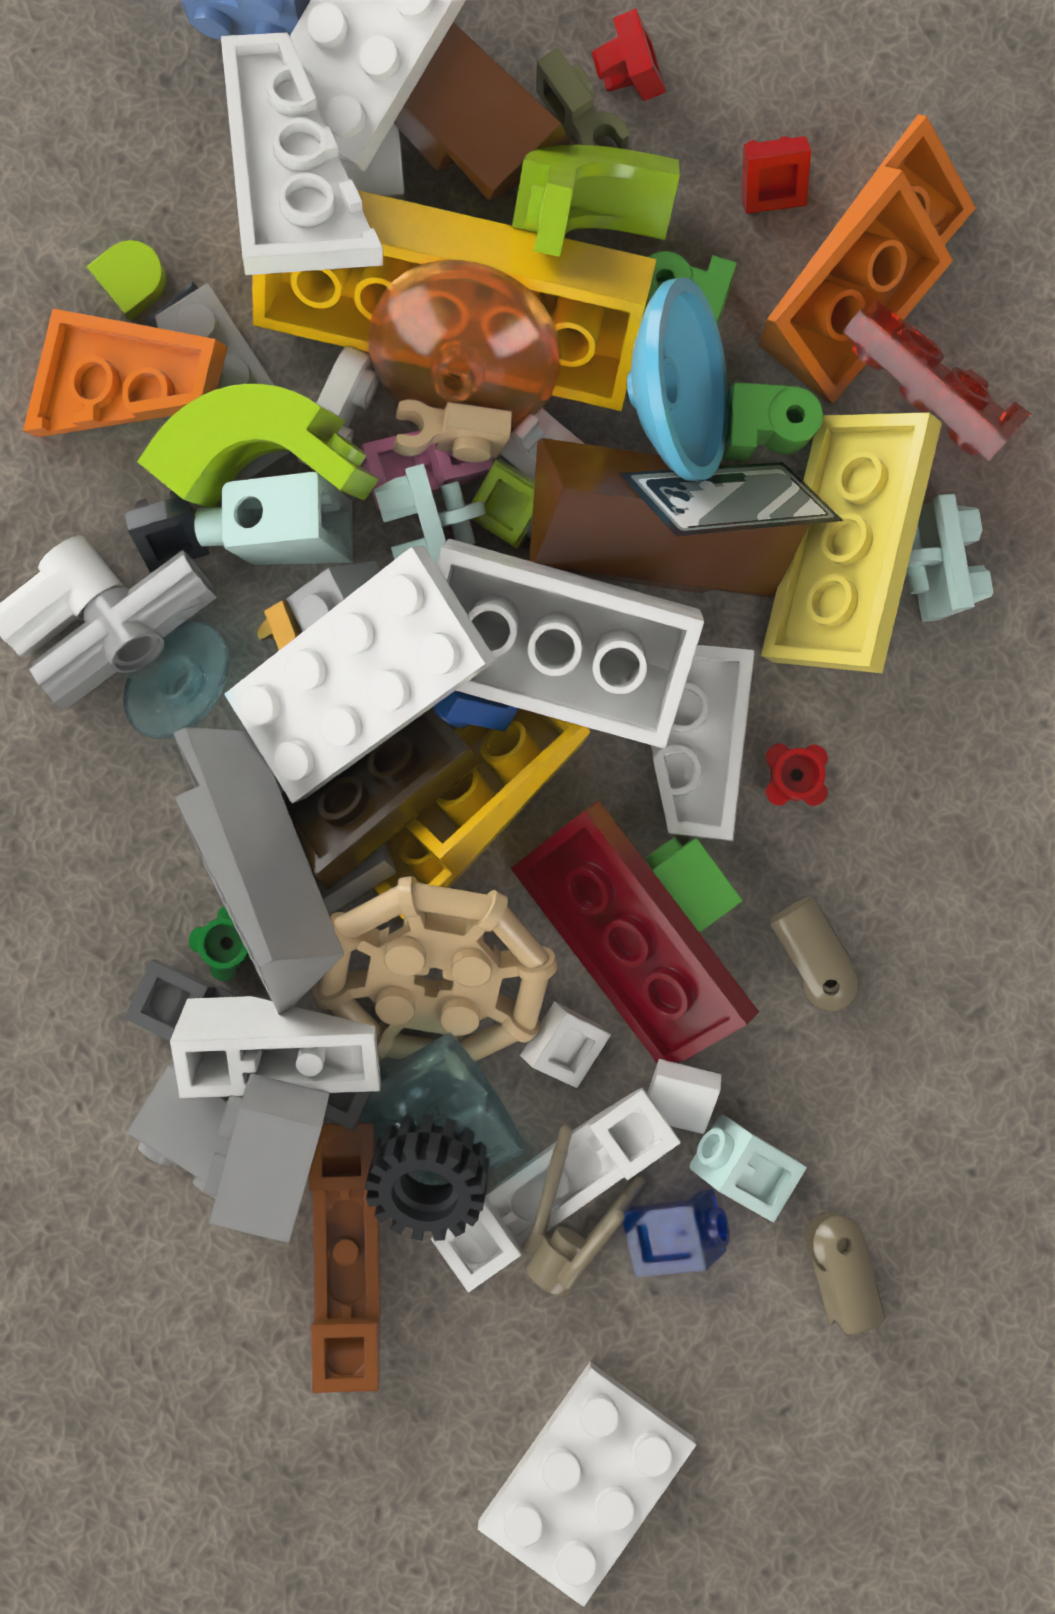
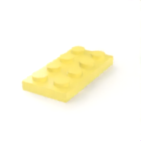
(850, 573)

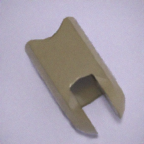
(816, 954)
(844, 1272)

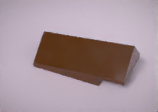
(475, 116)
(602, 529)

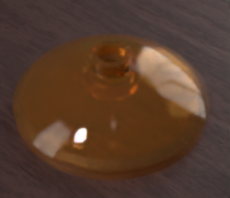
(470, 325)

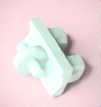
(414, 495)
(939, 561)

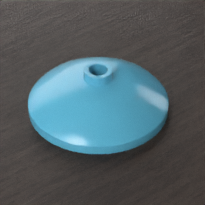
(681, 380)

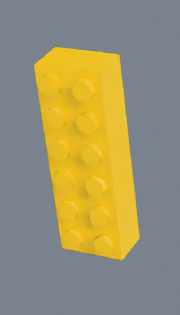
(588, 291)

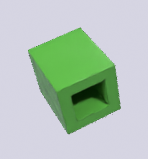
(693, 881)

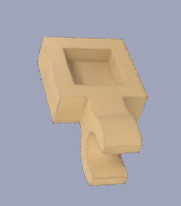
(463, 429)

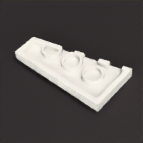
(287, 168)

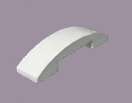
(599, 1154)

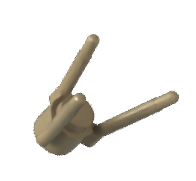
(563, 1256)

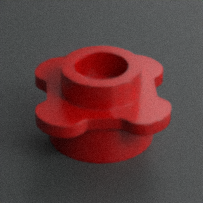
(809, 761)

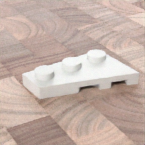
(706, 745)

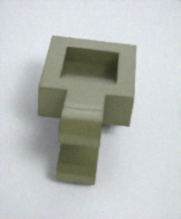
(570, 100)

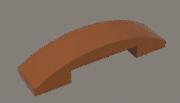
(345, 1263)

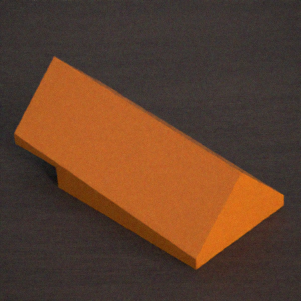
(880, 250)

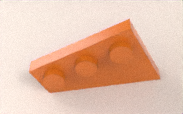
(116, 373)

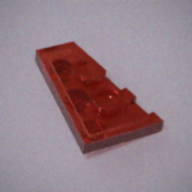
(953, 394)

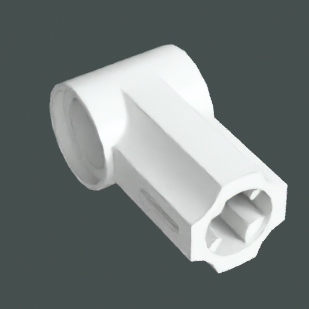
(55, 596)

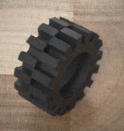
(425, 1205)

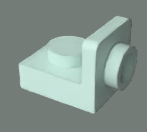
(746, 1168)

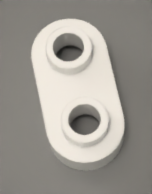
(349, 386)

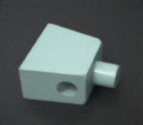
(280, 521)

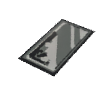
(731, 499)

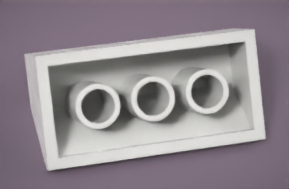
(574, 643)

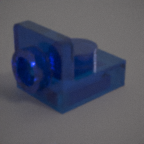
(676, 1235)

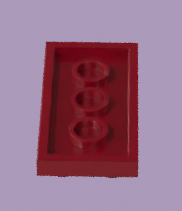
(633, 938)

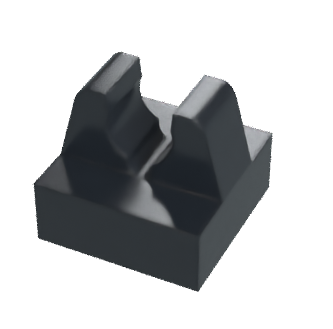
(164, 530)

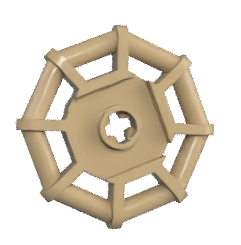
(444, 942)

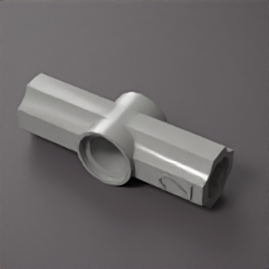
(123, 630)

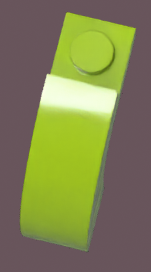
(594, 188)
(236, 424)

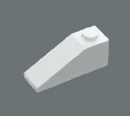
(235, 1036)

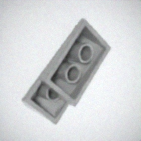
(256, 861)

